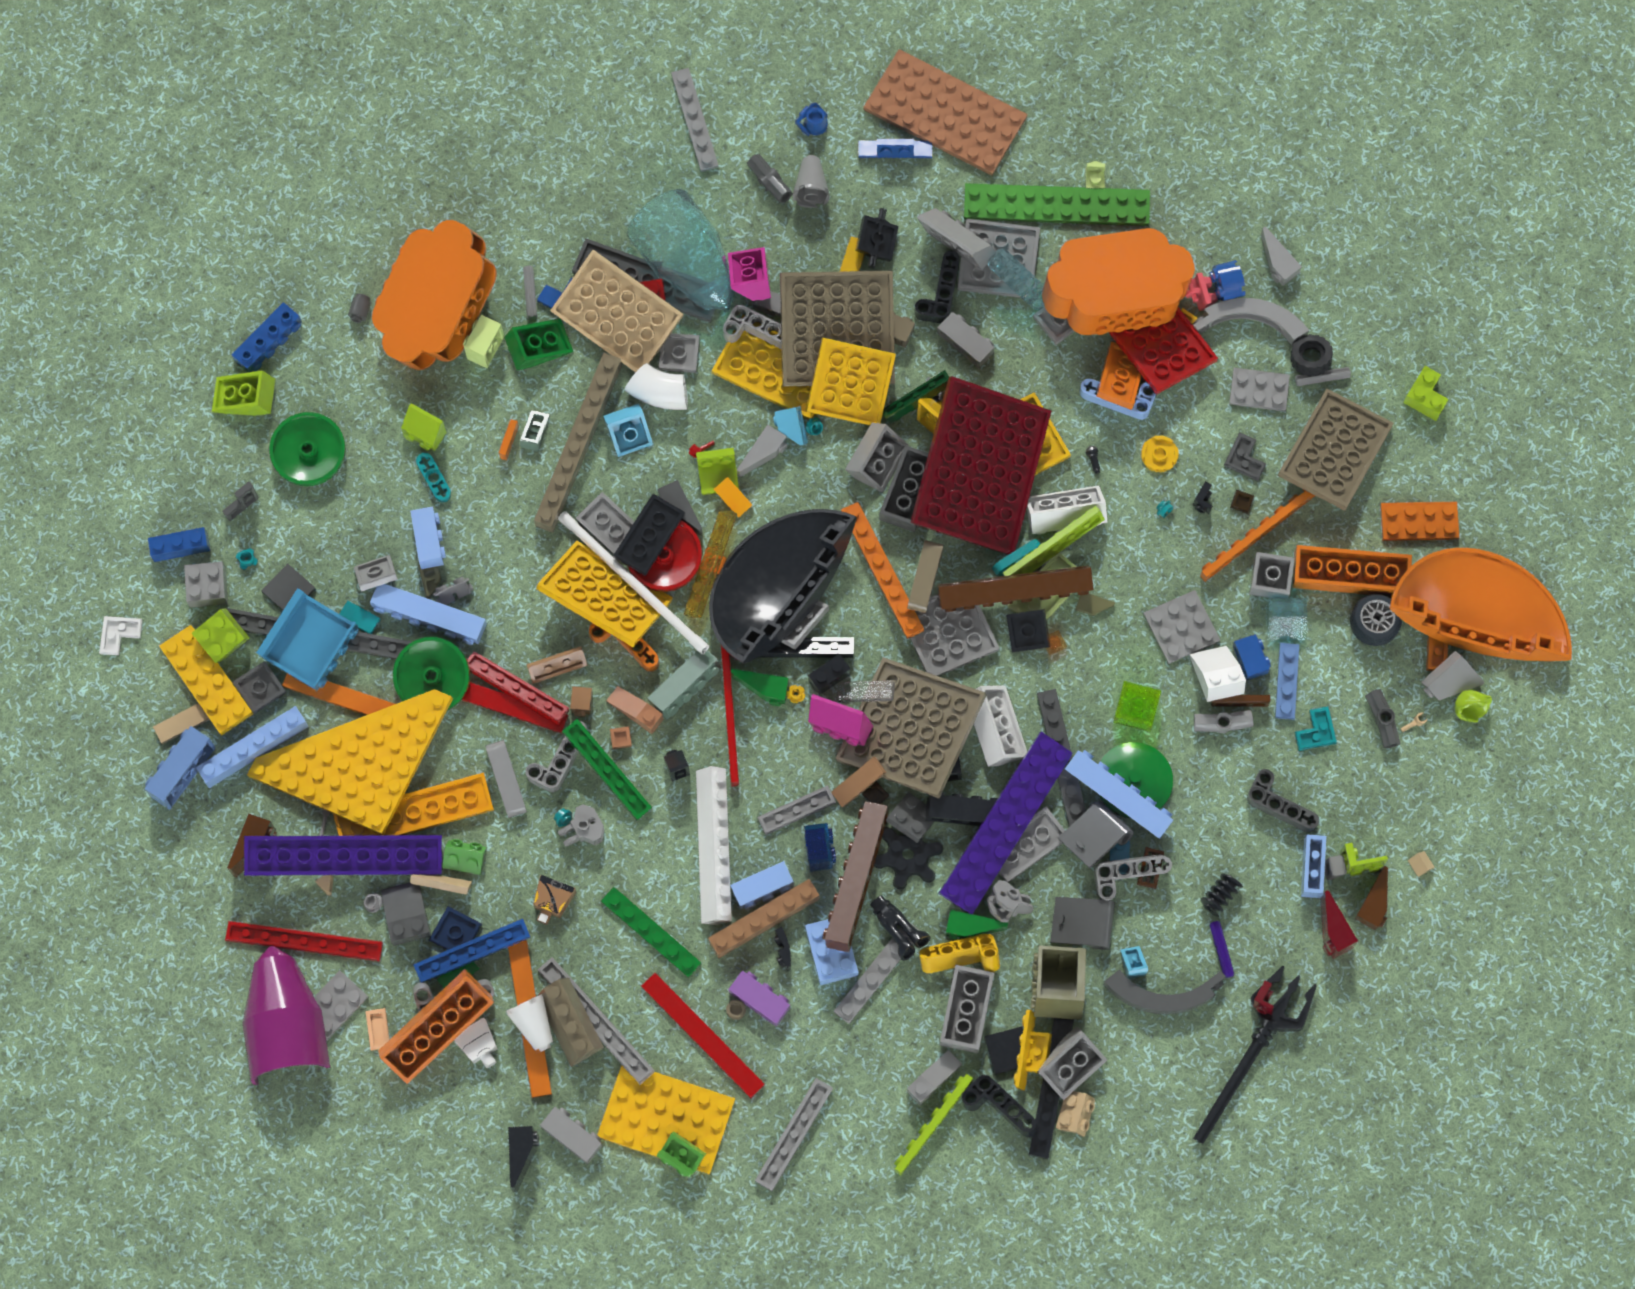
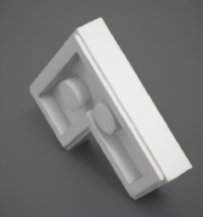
(114, 629)

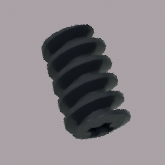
(1219, 893)

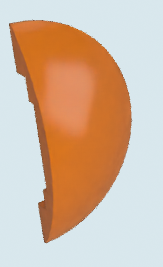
(1482, 606)

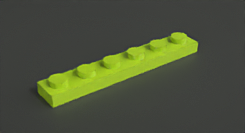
(1057, 543)
(937, 1117)

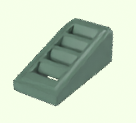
(534, 442)

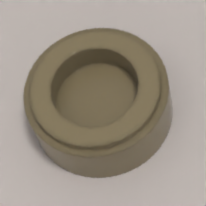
(736, 1009)

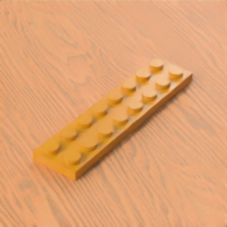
(431, 808)

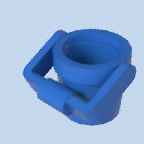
(815, 120)

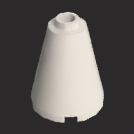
(533, 1022)

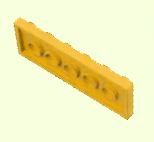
(206, 681)

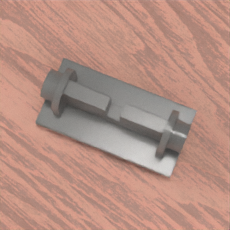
(446, 593)

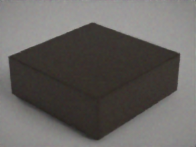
(1242, 501)
(875, 794)

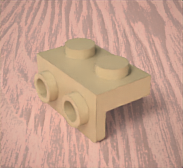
(1076, 1113)

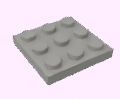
(1181, 627)

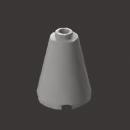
(811, 184)

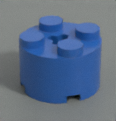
(1227, 280)

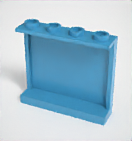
(307, 640)

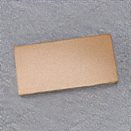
(377, 1028)

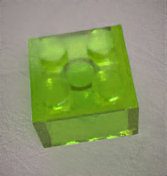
(1137, 706)

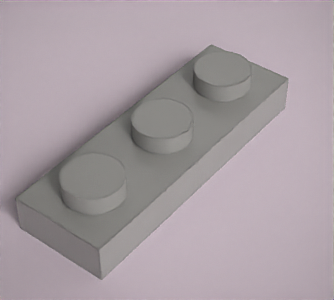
(807, 625)

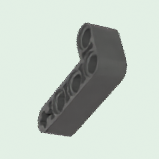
(1284, 804)

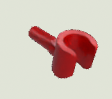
(694, 448)

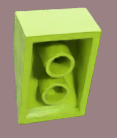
(244, 394)

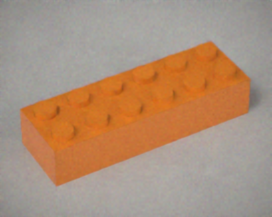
(1348, 570)
(436, 1026)

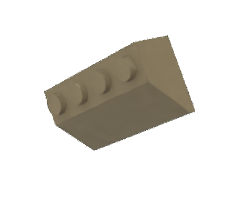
(570, 1021)

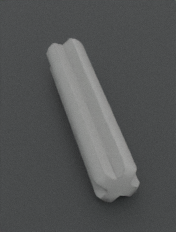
(530, 292)
(1330, 375)

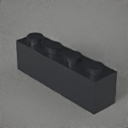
(958, 809)

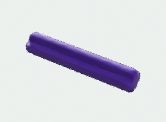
(1221, 948)

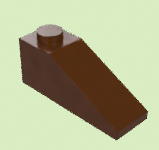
(1375, 904)

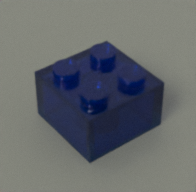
(818, 846)

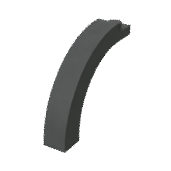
(1157, 1003)

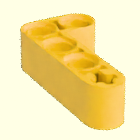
(961, 952)

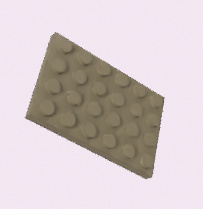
(1335, 449)

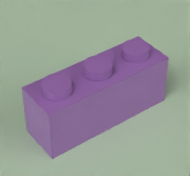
(759, 997)

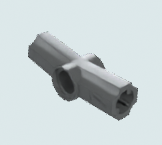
(769, 178)
(1387, 729)

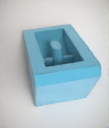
(1134, 962)

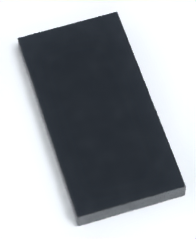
(649, 534)

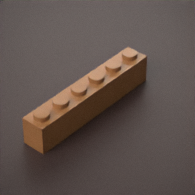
(764, 918)

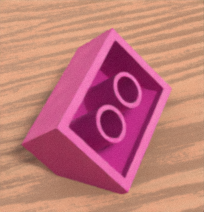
(750, 273)
(839, 721)

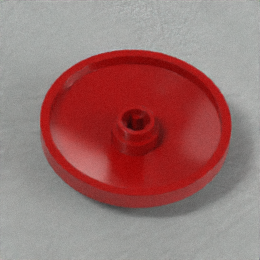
(676, 563)

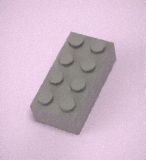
(966, 1009)

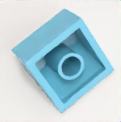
(628, 430)

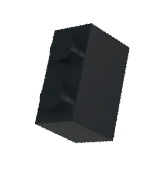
(829, 674)

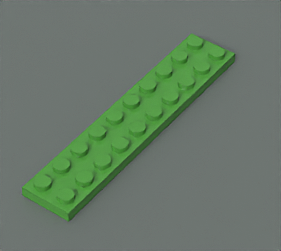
(1057, 204)

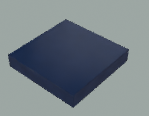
(454, 929)

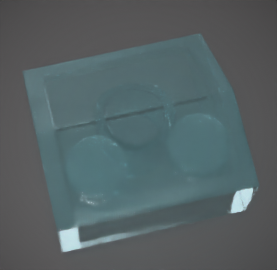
(1286, 619)

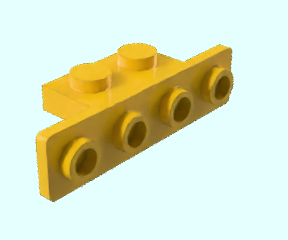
(1033, 1051)

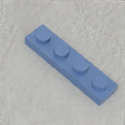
(1287, 681)

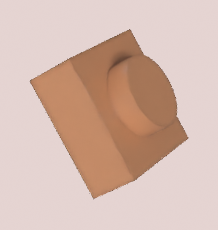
(620, 737)

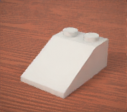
(1218, 673)

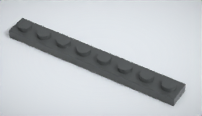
(1056, 730)

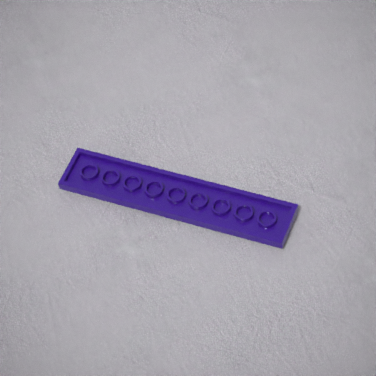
(1005, 823)
(342, 855)

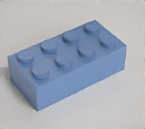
(179, 767)

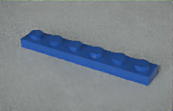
(472, 951)

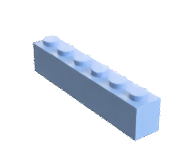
(428, 613)
(252, 746)
(1120, 795)

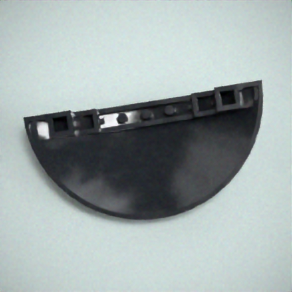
(776, 579)

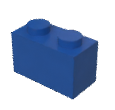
(1251, 657)

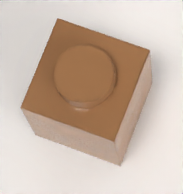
(581, 701)

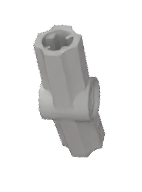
(1235, 721)

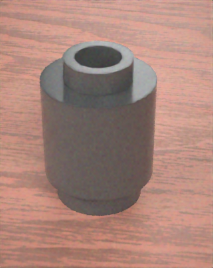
(359, 308)

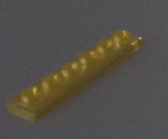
(710, 564)

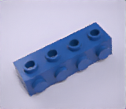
(267, 338)

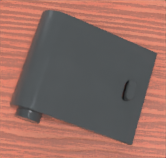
(1095, 834)
(1085, 922)

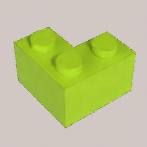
(1423, 398)

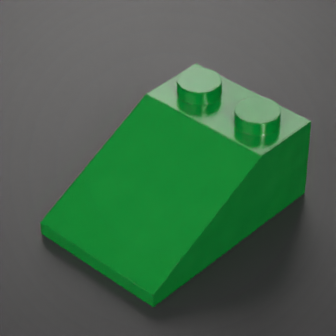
(537, 343)

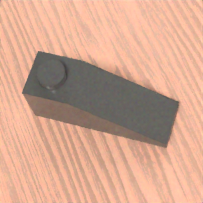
(675, 495)

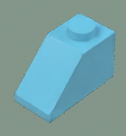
(791, 424)

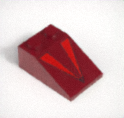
(1336, 932)

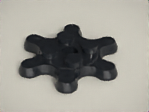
(904, 867)

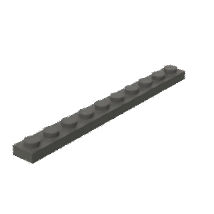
(362, 643)

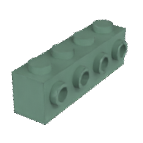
(684, 683)

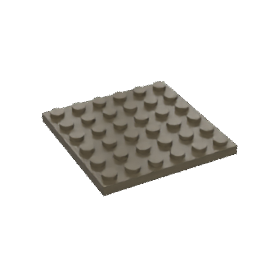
(834, 306)
(919, 730)

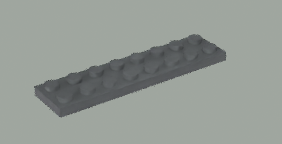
(641, 271)

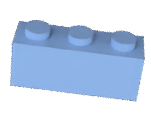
(428, 537)
(1313, 866)
(762, 886)

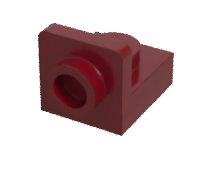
(1264, 995)

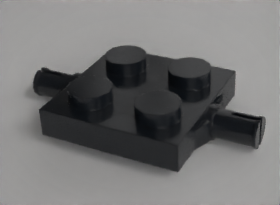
(877, 238)

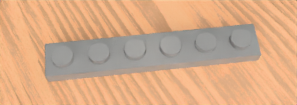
(694, 119)
(870, 981)
(794, 1134)

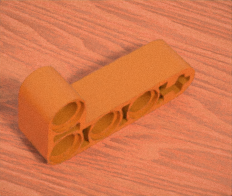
(638, 655)

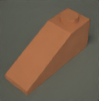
(636, 709)

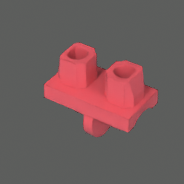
(1199, 292)

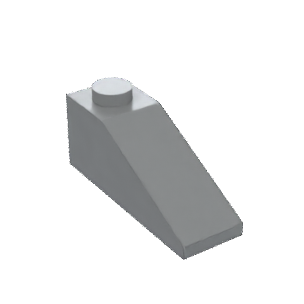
(1280, 261)
(764, 450)
(933, 1077)

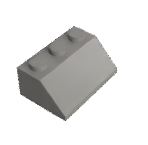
(876, 456)

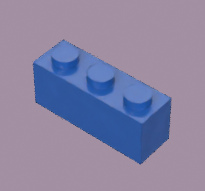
(179, 544)

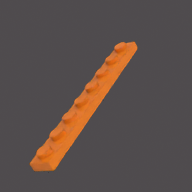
(1254, 535)
(884, 572)

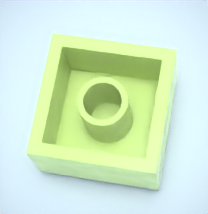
(483, 341)

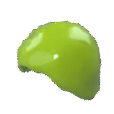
(1472, 705)

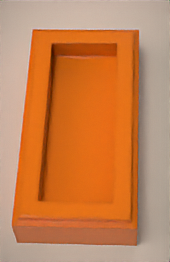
(508, 439)

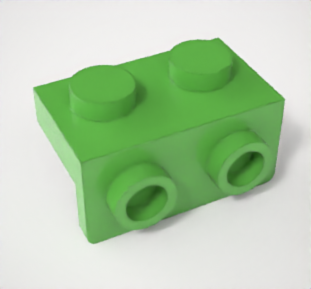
(464, 856)
(681, 1155)

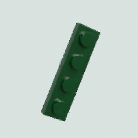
(910, 401)

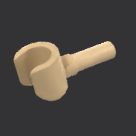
(1416, 721)

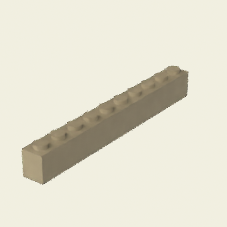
(578, 442)

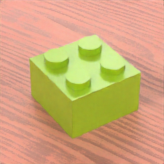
(220, 635)

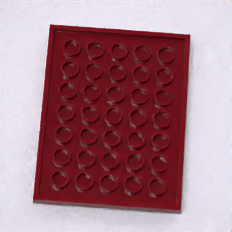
(981, 466)

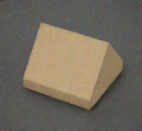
(1421, 863)
(326, 883)

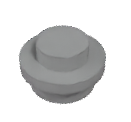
(373, 902)

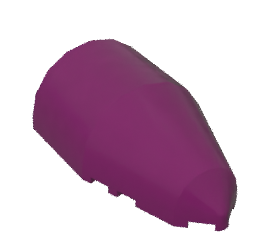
(281, 1017)

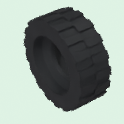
(1311, 342)

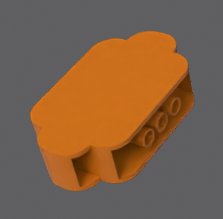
(1118, 281)
(433, 295)

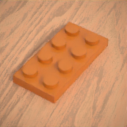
(1119, 378)
(1419, 521)

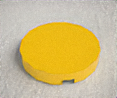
(1160, 459)

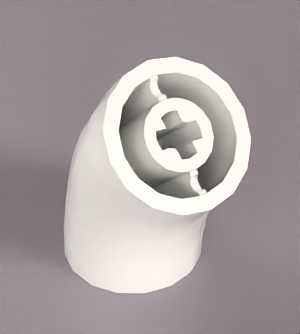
(658, 388)

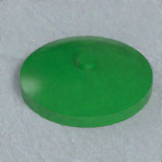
(307, 449)
(431, 665)
(1143, 768)

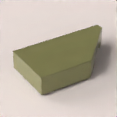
(430, 579)
(1093, 604)

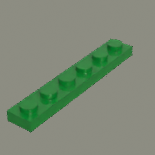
(606, 769)
(651, 932)

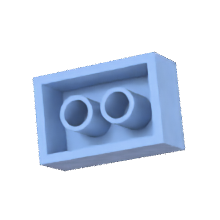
(829, 963)

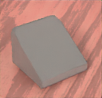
(1334, 867)

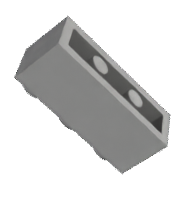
(966, 339)
(571, 1134)

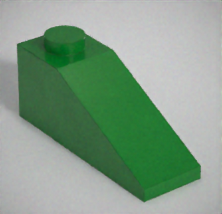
(768, 687)
(966, 925)

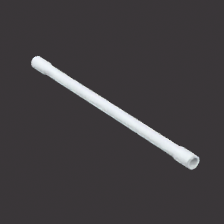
(698, 643)

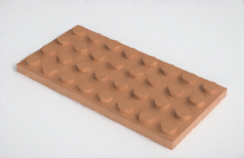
(945, 112)

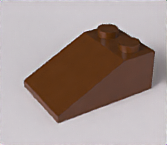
(253, 827)

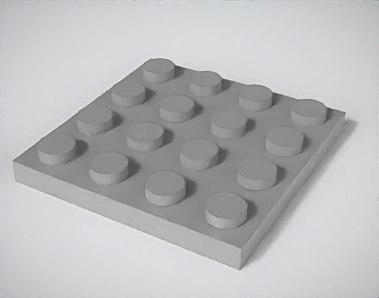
(1016, 239)
(952, 638)

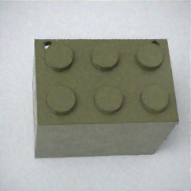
(1058, 982)

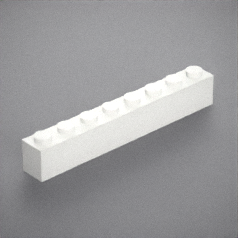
(713, 845)

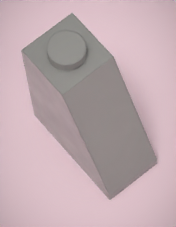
(1451, 678)

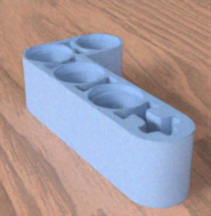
(1141, 399)

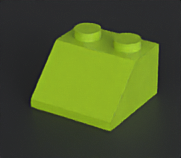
(423, 428)

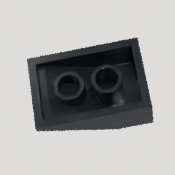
(521, 1152)

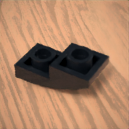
(784, 954)

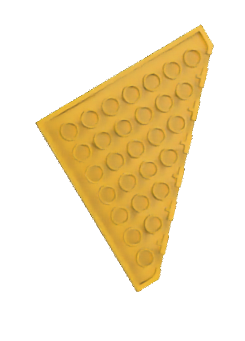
(360, 765)

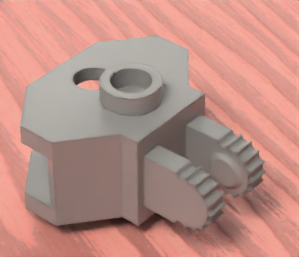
(584, 830)
(1009, 902)

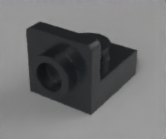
(1201, 499)

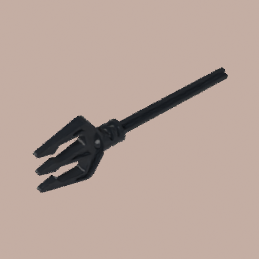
(1269, 1025)

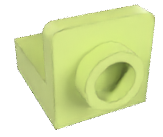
(1095, 175)

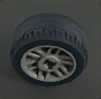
(1369, 629)

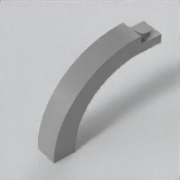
(1253, 309)

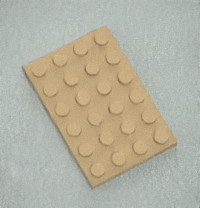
(616, 312)

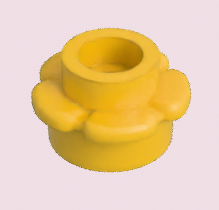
(796, 698)

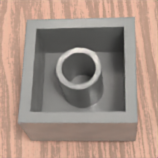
(1271, 576)
(206, 584)

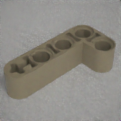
(925, 576)

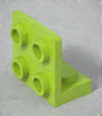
(715, 467)
(1356, 867)

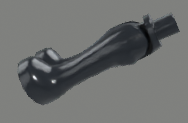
(890, 918)

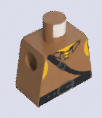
(552, 898)

